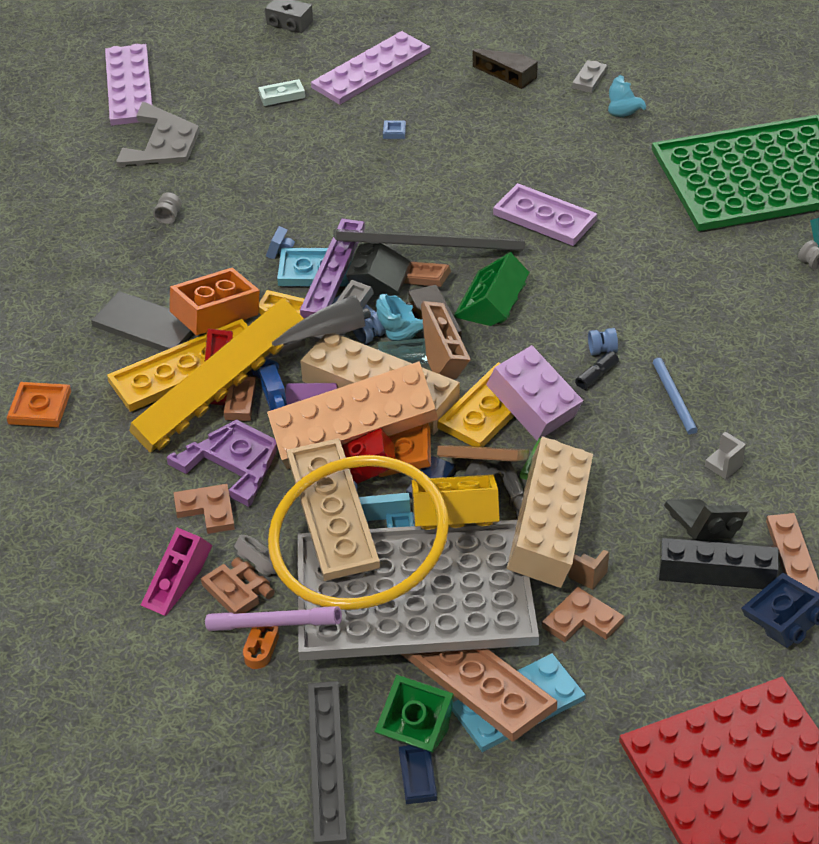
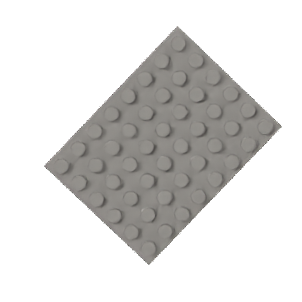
(458, 606)

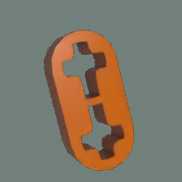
(256, 641)

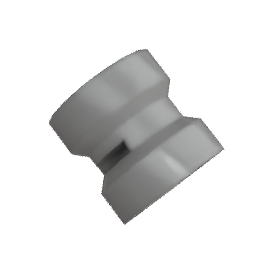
(167, 208)

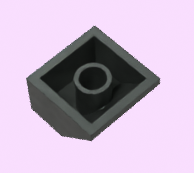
(379, 268)

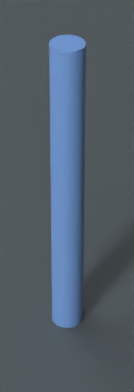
(675, 396)

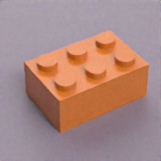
(214, 300)

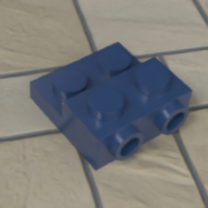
(784, 610)

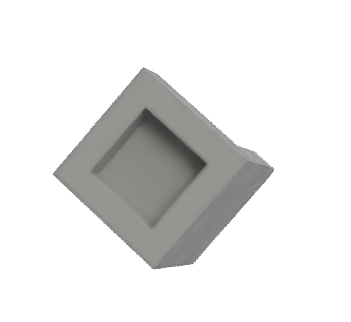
(728, 456)

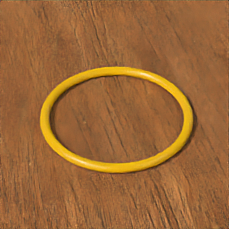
(379, 598)

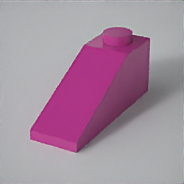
(176, 571)

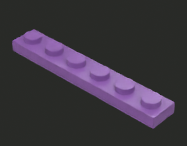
(331, 271)

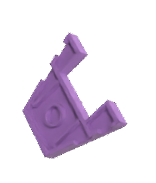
(236, 449)

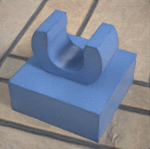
(278, 242)

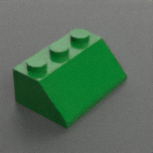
(493, 292)

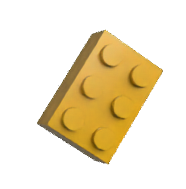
(466, 498)

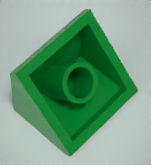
(416, 714)

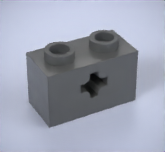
(289, 15)

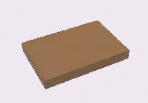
(486, 453)

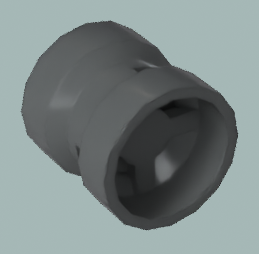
(480, 467)

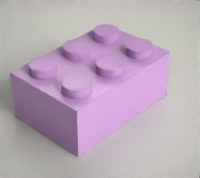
(534, 392)

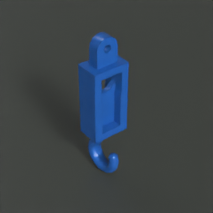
(271, 384)

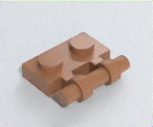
(231, 592)

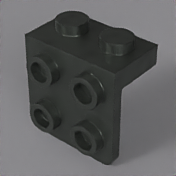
(706, 520)

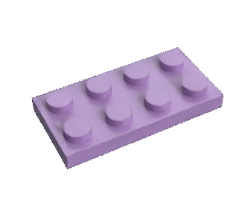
(545, 214)

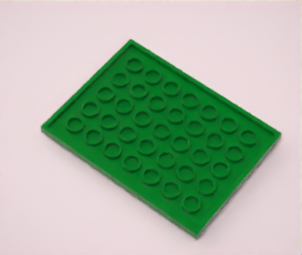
(745, 172)

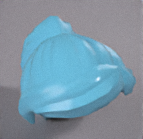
(622, 99)
(397, 318)

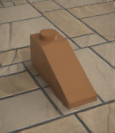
(442, 342)

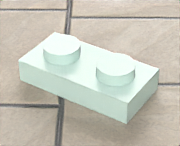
(281, 92)

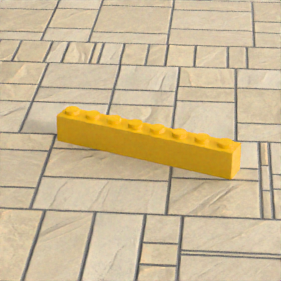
(214, 377)

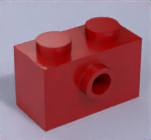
(374, 443)

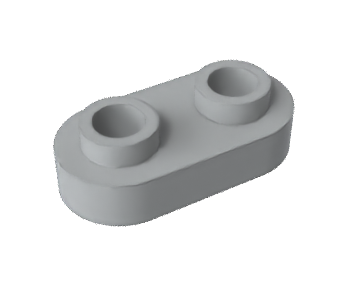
(256, 552)

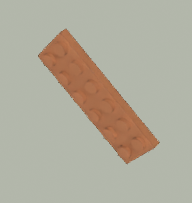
(488, 688)

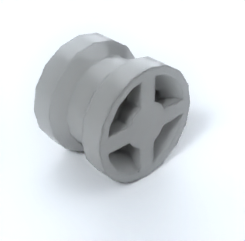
(810, 254)

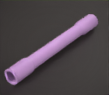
(313, 616)

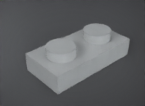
(589, 76)

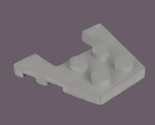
(169, 142)

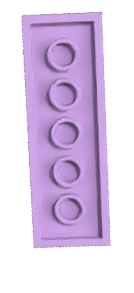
(370, 67)
(127, 82)

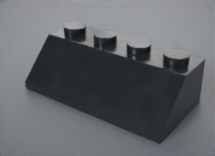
(717, 562)

